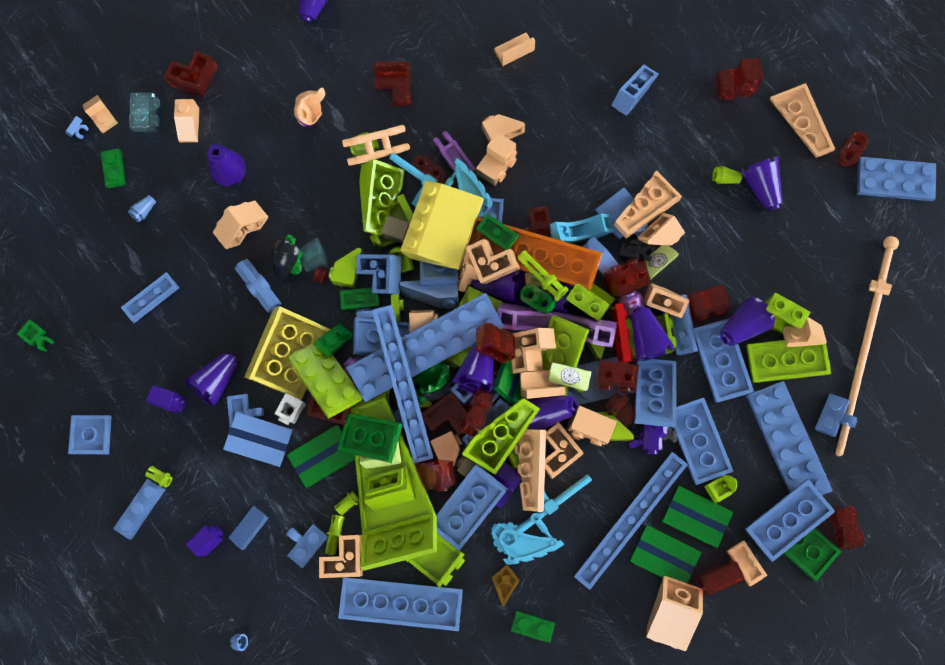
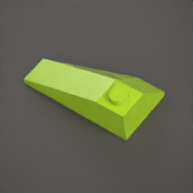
(378, 193)
(496, 440)

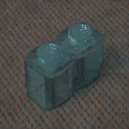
(143, 112)

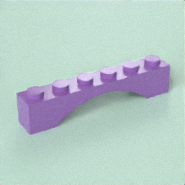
(527, 318)

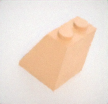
(675, 613)

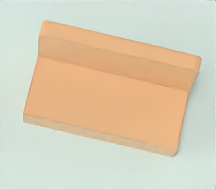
(515, 48)
(536, 384)

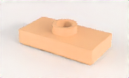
(748, 563)

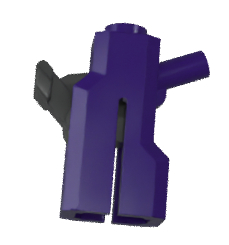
(652, 437)

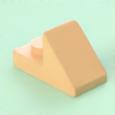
(99, 114)
(466, 273)
(809, 334)

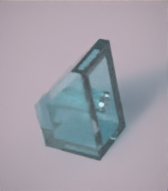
(313, 255)

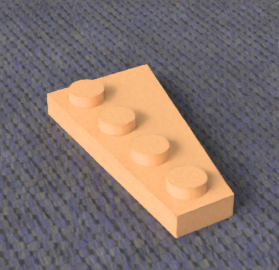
(803, 116)
(647, 205)
(532, 468)

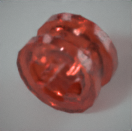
(320, 275)

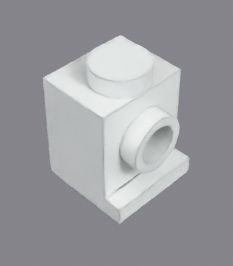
(289, 402)

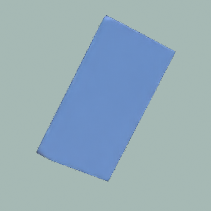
(248, 528)

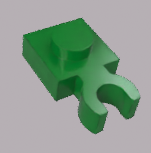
(34, 335)

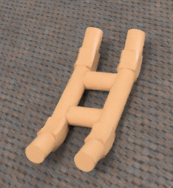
(367, 138)

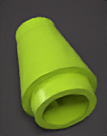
(724, 175)

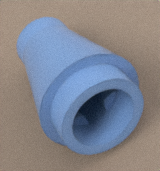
(142, 208)

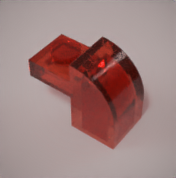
(620, 409)

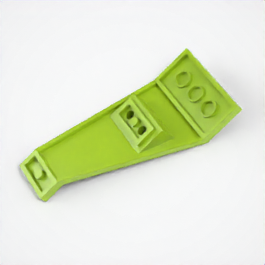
(393, 502)

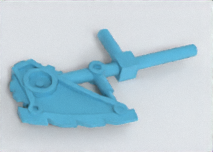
(466, 180)
(523, 546)

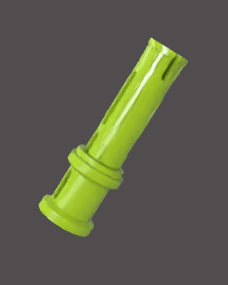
(549, 282)

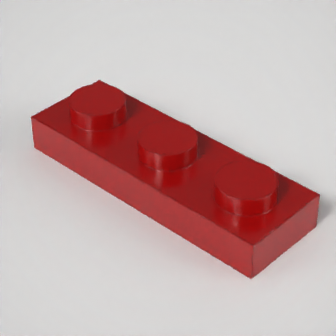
(624, 352)

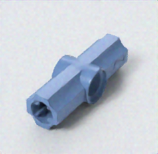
(257, 285)

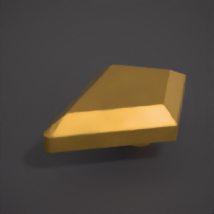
(505, 583)

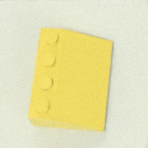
(441, 225)
(282, 337)

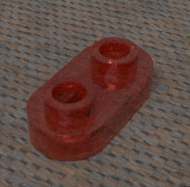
(852, 150)
(429, 167)

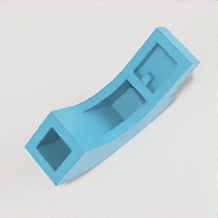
(582, 230)

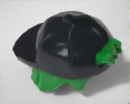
(286, 257)
(435, 382)

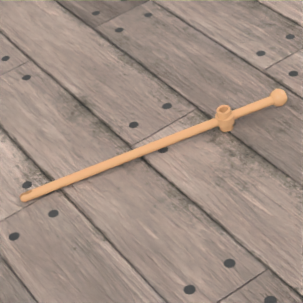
(879, 288)

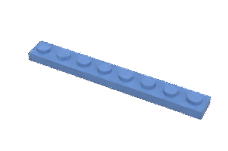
(402, 383)
(630, 520)

